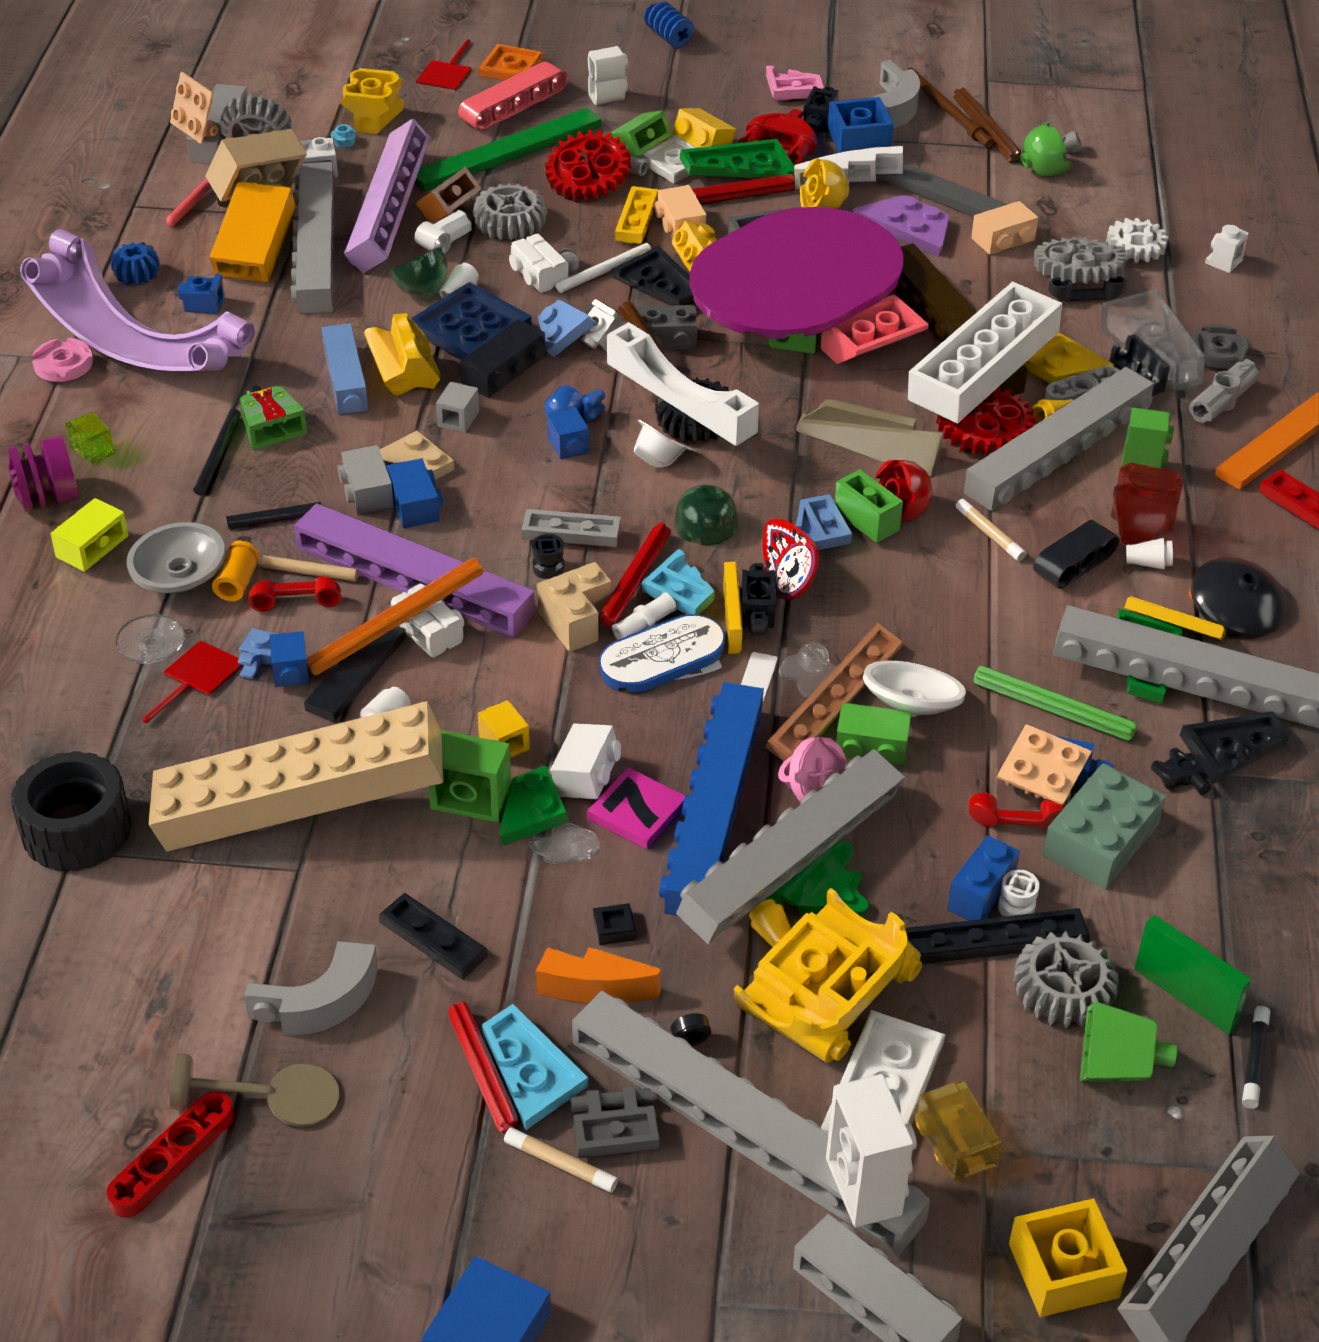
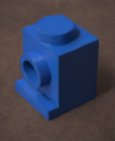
(202, 294)

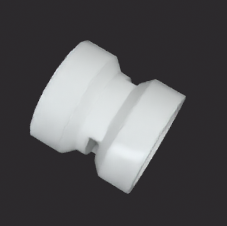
(1018, 893)

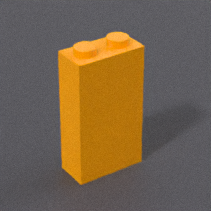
(252, 231)

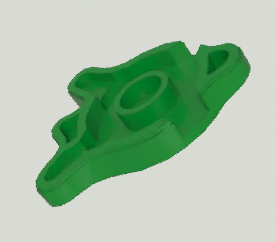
(810, 886)

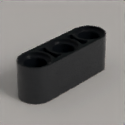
(1076, 553)

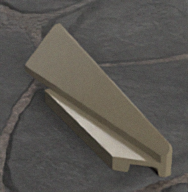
(872, 433)

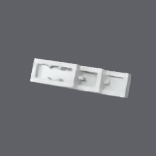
(860, 164)

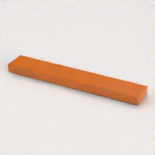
(1271, 445)

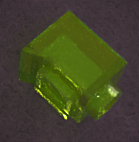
(90, 437)

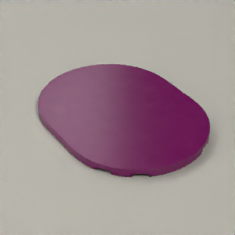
(796, 272)

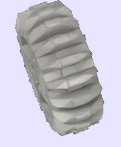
(253, 116)
(510, 211)
(1069, 971)

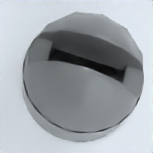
(1072, 142)
(571, 257)

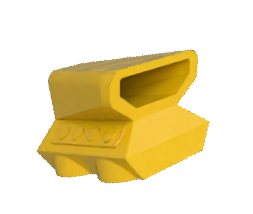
(372, 99)
(403, 355)

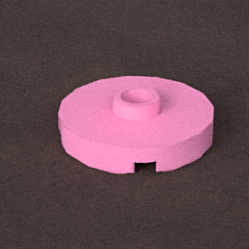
(62, 360)

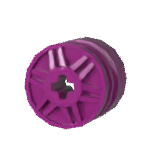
(42, 473)

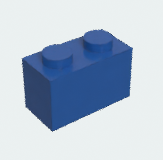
(414, 493)
(979, 881)

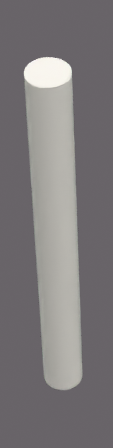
(600, 269)

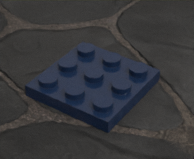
(467, 319)

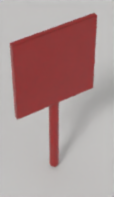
(445, 74)
(199, 668)

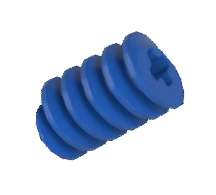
(669, 24)

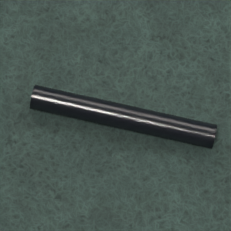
(269, 515)

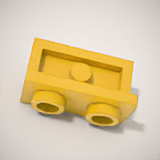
(691, 240)

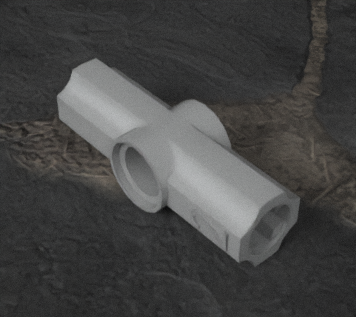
(1224, 391)

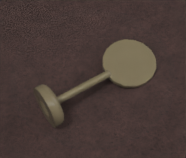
(296, 1095)

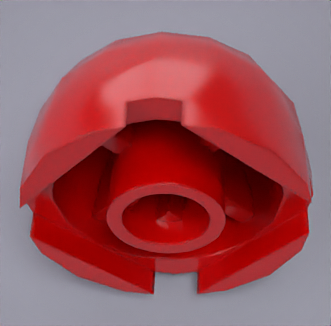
(908, 483)

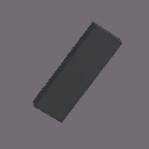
(433, 935)

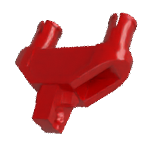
(788, 128)

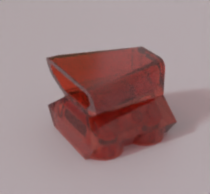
(1145, 502)

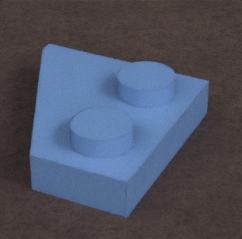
(562, 326)
(823, 522)

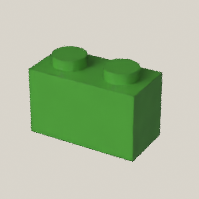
(644, 132)
(1147, 438)
(868, 505)
(870, 728)

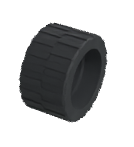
(76, 840)

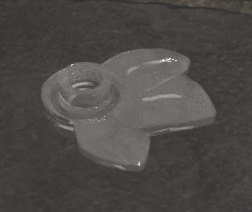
(808, 667)
(566, 844)

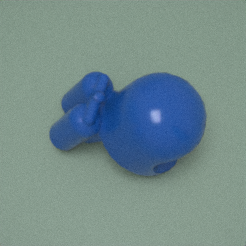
(568, 397)

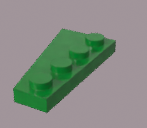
(743, 160)

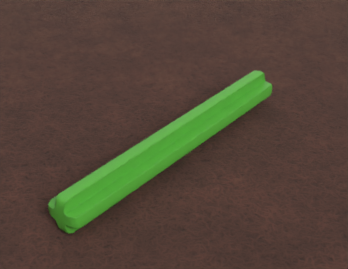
(1055, 703)

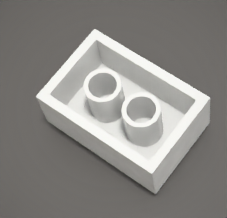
(869, 1149)

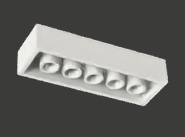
(984, 352)

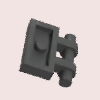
(614, 1130)

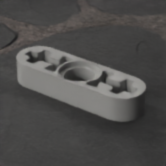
(1068, 387)

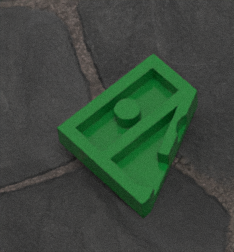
(531, 806)

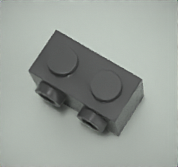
(672, 325)

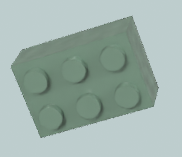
(1103, 825)

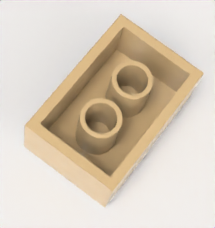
(255, 158)

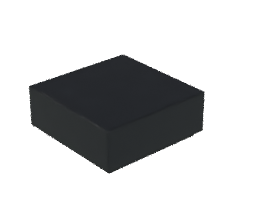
(614, 924)

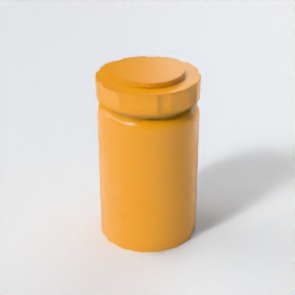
(236, 571)

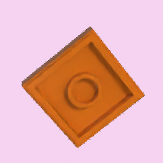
(509, 61)

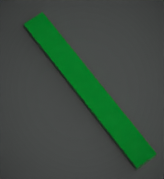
(508, 148)

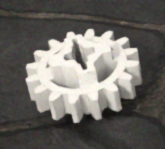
(1138, 239)

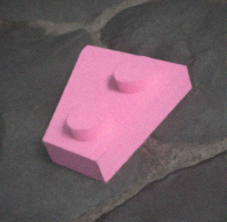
(791, 86)

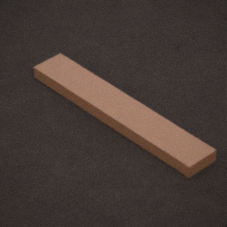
(840, 687)

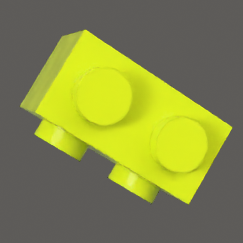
(89, 534)

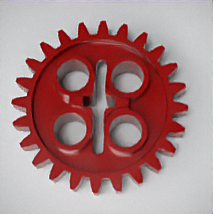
(573, 176)
(990, 424)

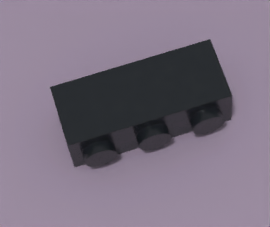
(503, 358)

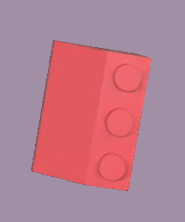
(872, 329)

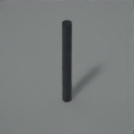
(217, 452)

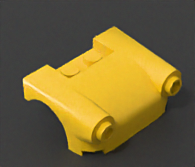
(827, 976)

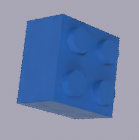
(859, 124)

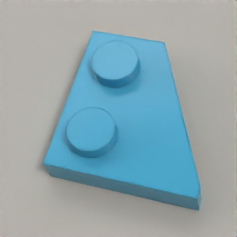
(681, 583)

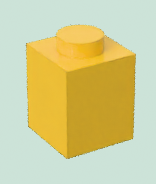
(504, 725)

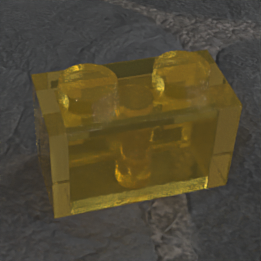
(958, 1130)

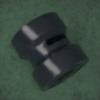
(548, 556)

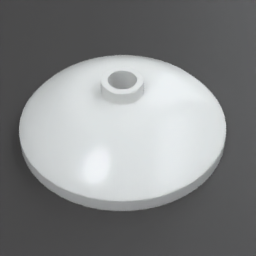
(913, 687)

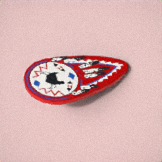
(792, 557)

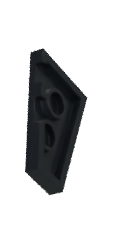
(656, 276)
(1233, 742)

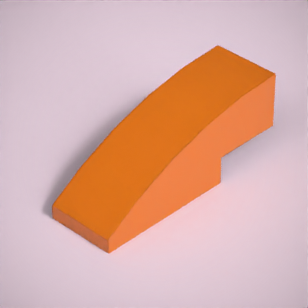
(582, 979)

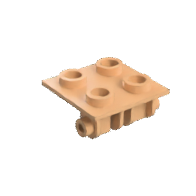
(193, 108)
(1044, 765)

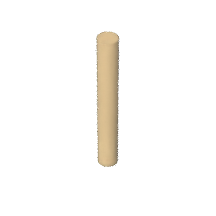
(309, 568)

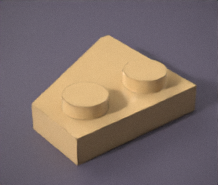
(415, 447)

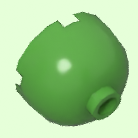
(1044, 151)

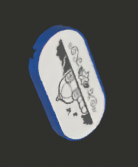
(662, 653)

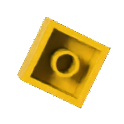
(1067, 1257)

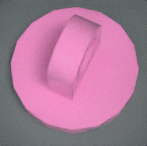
(811, 765)

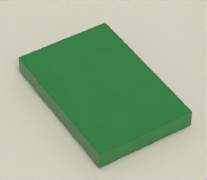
(1192, 974)

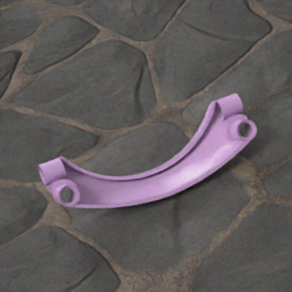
(81, 300)

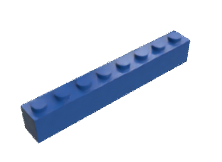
(715, 788)

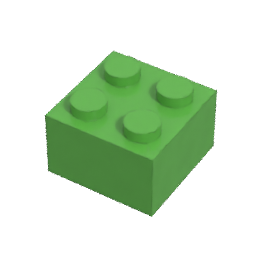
(473, 777)

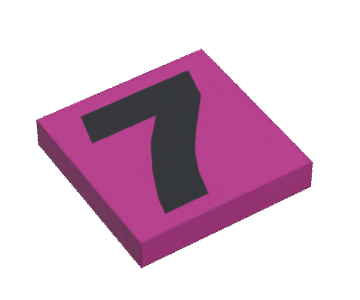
(636, 808)

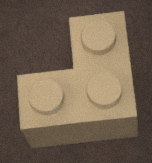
(573, 603)

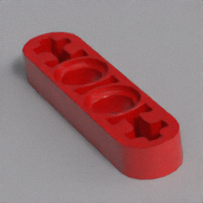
(167, 1150)

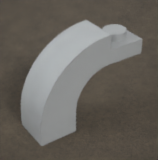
(902, 94)
(323, 1001)

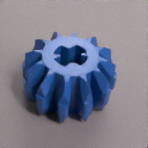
(135, 263)

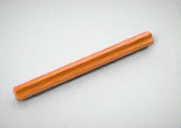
(394, 616)

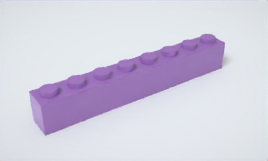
(405, 564)

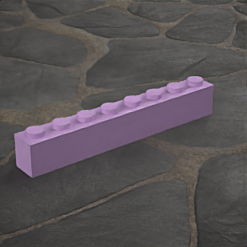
(387, 196)

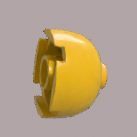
(824, 185)

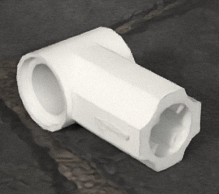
(442, 232)

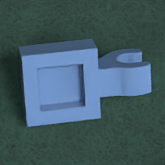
(255, 652)

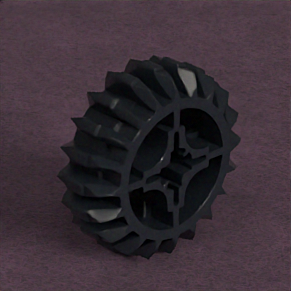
(682, 425)

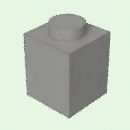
(457, 407)

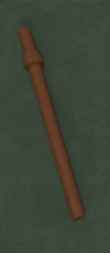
(973, 129)

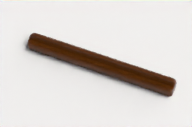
(978, 114)

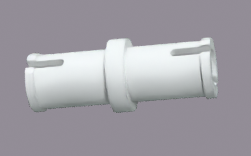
(644, 616)

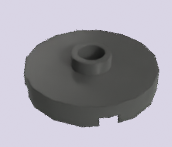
(1221, 345)

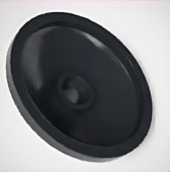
(1239, 597)

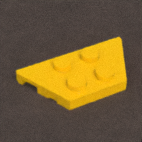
(1063, 359)

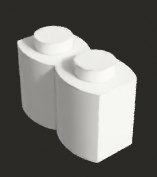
(607, 75)

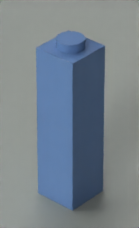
(344, 369)

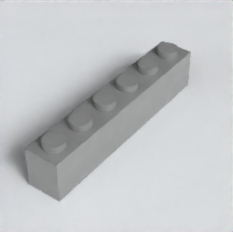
(1209, 1241)

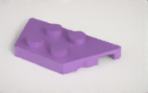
(910, 221)

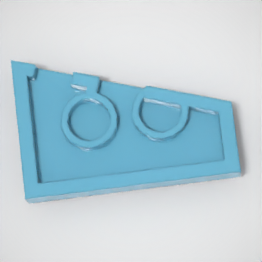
(531, 1066)

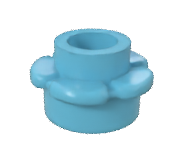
(343, 136)

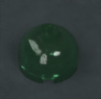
(422, 273)
(706, 515)

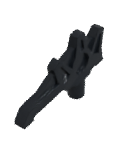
(1180, 770)

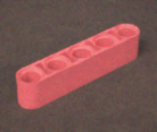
(512, 95)

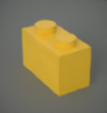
(702, 128)

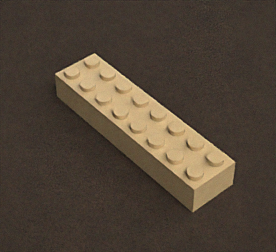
(296, 776)

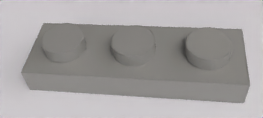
(572, 527)

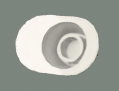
(657, 448)

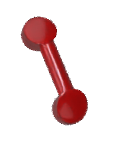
(263, 593)
(984, 811)

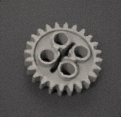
(1079, 260)

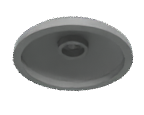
(176, 557)

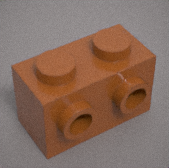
(448, 196)

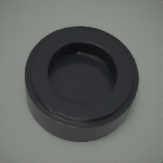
(692, 1028)

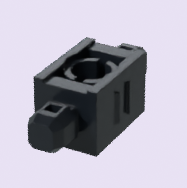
(817, 107)
(758, 598)

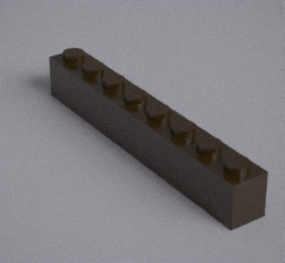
(941, 304)

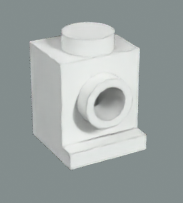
(1228, 248)
(606, 322)

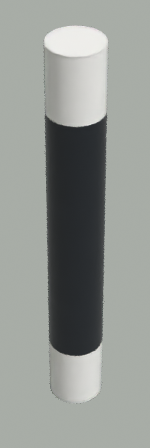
(1256, 1057)

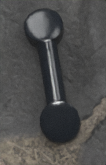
(1111, 290)

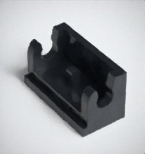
(1141, 360)

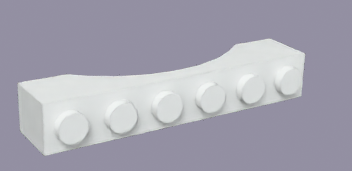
(723, 412)

